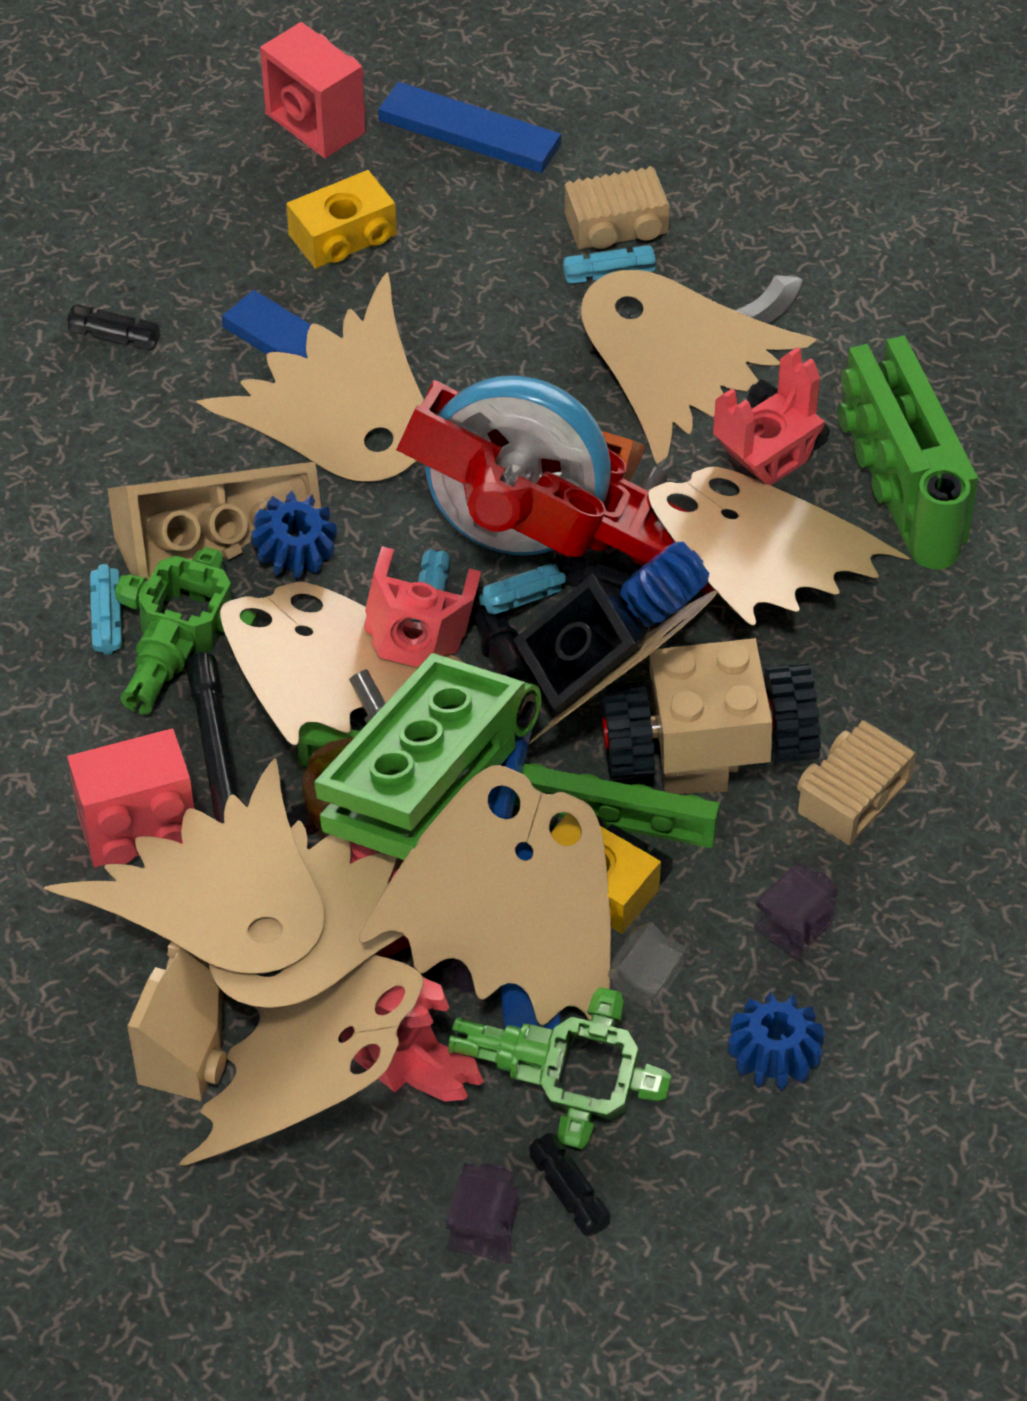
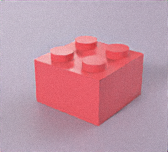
(313, 89)
(130, 793)

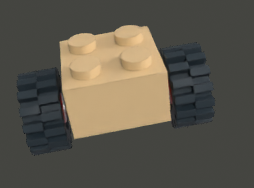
(710, 712)

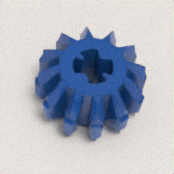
(297, 518)
(664, 584)
(757, 1051)

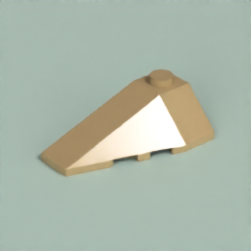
(200, 512)
(179, 1028)

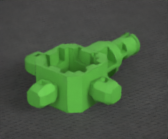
(167, 637)
(539, 1054)

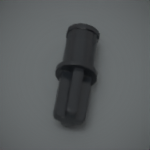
(499, 644)

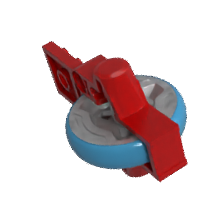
(487, 477)

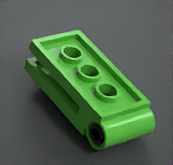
(909, 451)
(422, 751)

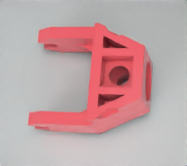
(780, 430)
(395, 601)
(419, 1055)

